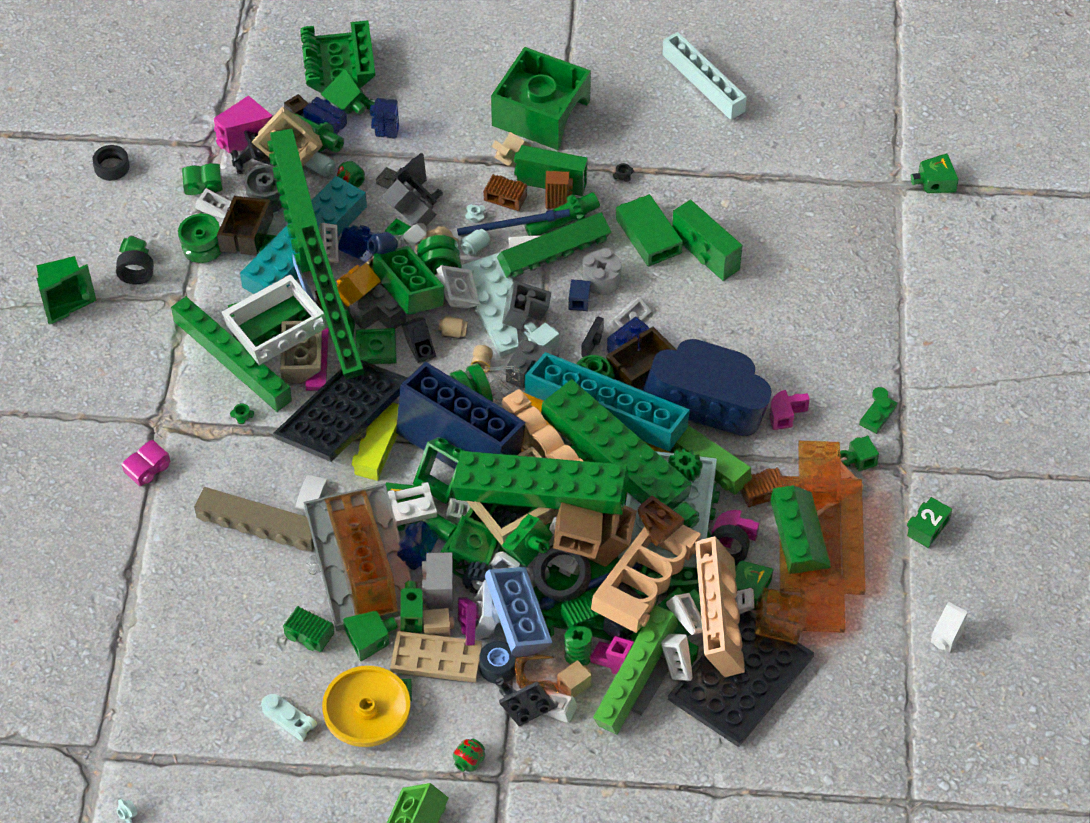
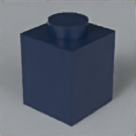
(579, 295)

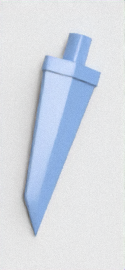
(304, 284)

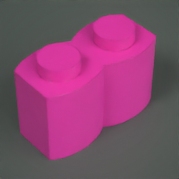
(146, 463)

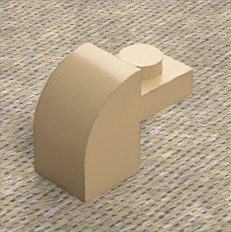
(507, 150)

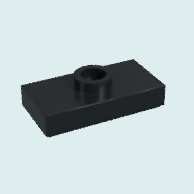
(593, 337)

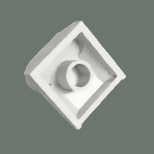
(458, 286)
(488, 614)

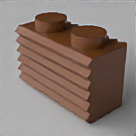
(557, 188)
(505, 192)
(760, 487)

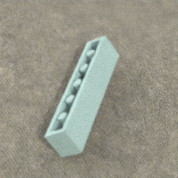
(704, 75)

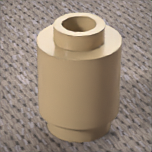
(453, 327)

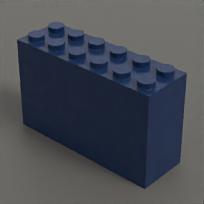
(445, 408)

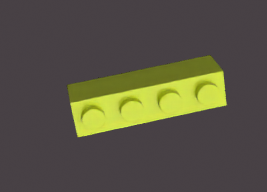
(377, 444)

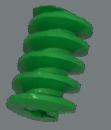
(578, 645)

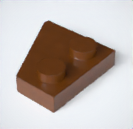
(659, 520)

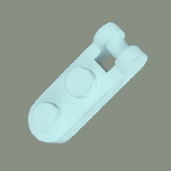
(287, 716)

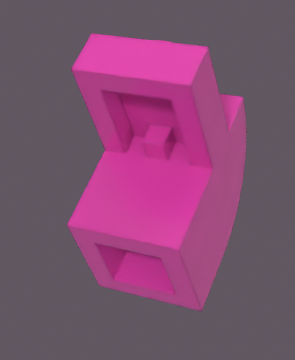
(784, 407)
(733, 517)
(611, 654)

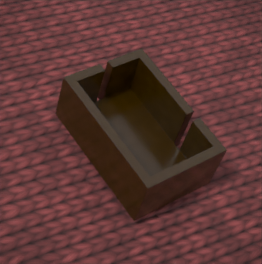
(245, 225)
(634, 365)

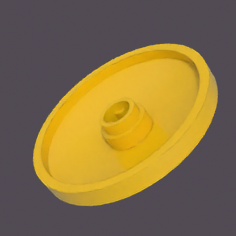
(366, 706)

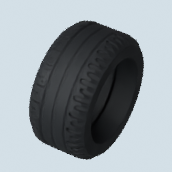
(565, 595)

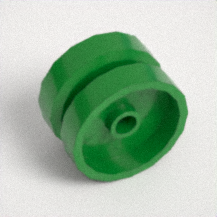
(199, 238)
(439, 251)
(475, 379)

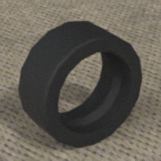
(115, 172)
(131, 276)
(738, 534)

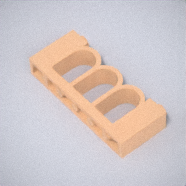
(537, 432)
(719, 607)
(630, 610)

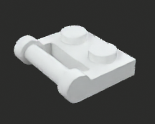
(414, 509)

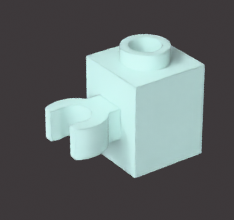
(544, 335)

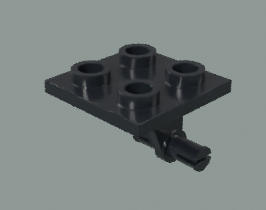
(248, 153)
(415, 175)
(525, 703)

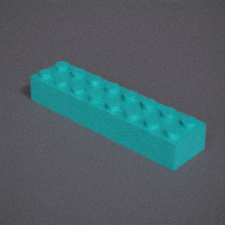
(335, 204)
(646, 415)

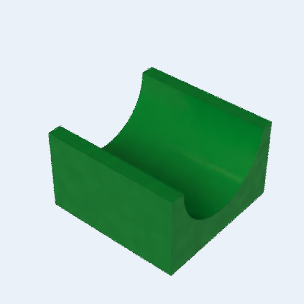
(539, 97)

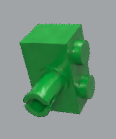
(528, 540)

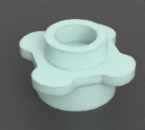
(475, 213)
(126, 810)

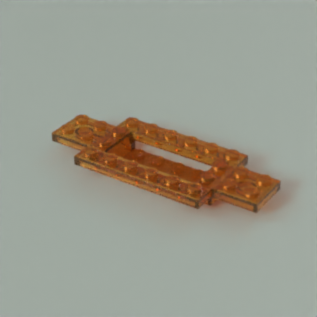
(825, 588)

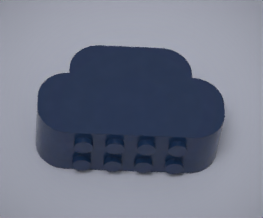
(713, 384)

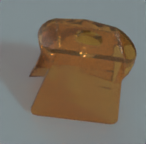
(521, 679)

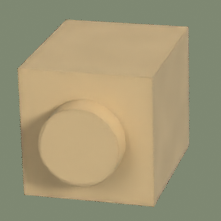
(437, 622)
(574, 679)

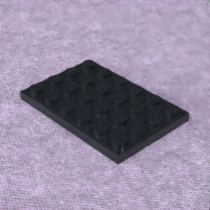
(340, 411)
(740, 701)

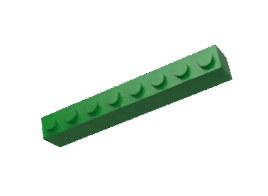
(330, 300)
(231, 354)

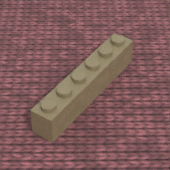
(254, 518)

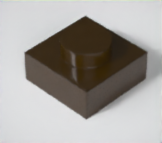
(296, 104)

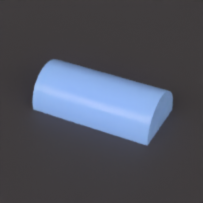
(518, 611)

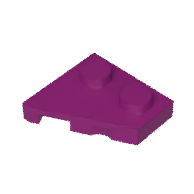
(467, 616)

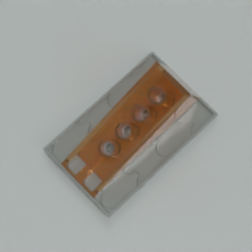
(358, 552)

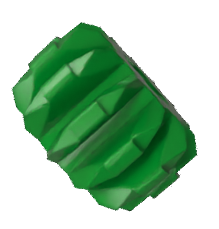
(687, 464)

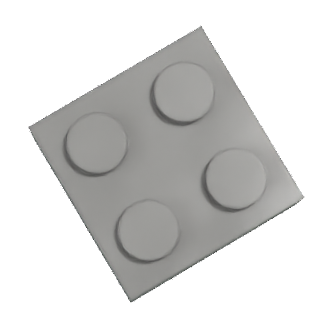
(438, 581)

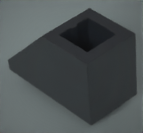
(419, 339)

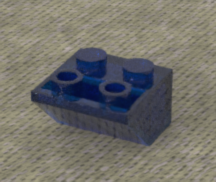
(355, 240)

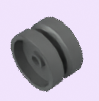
(261, 184)

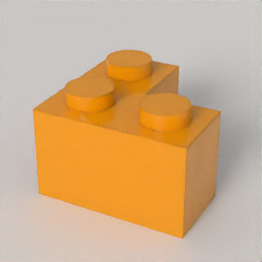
(356, 283)

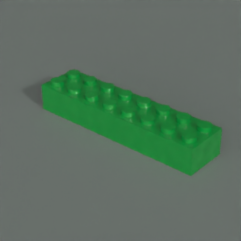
(293, 189)
(609, 441)
(540, 482)

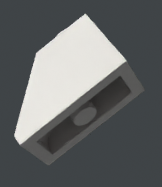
(949, 627)

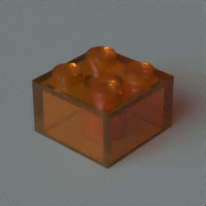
(780, 615)

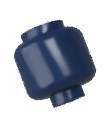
(382, 243)

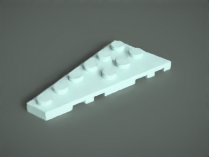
(492, 293)

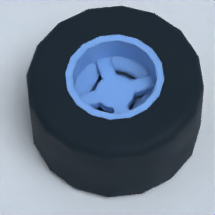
(497, 662)

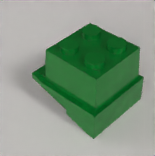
(64, 287)

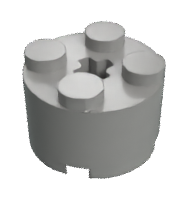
(603, 271)

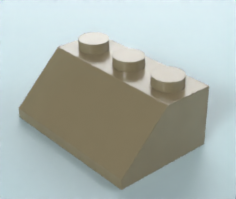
(301, 360)

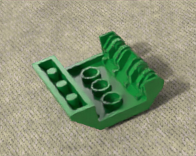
(332, 53)

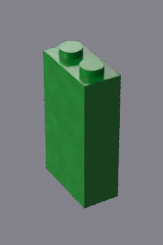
(534, 163)
(649, 230)

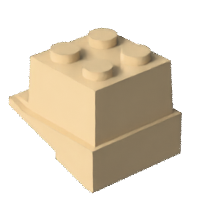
(306, 140)

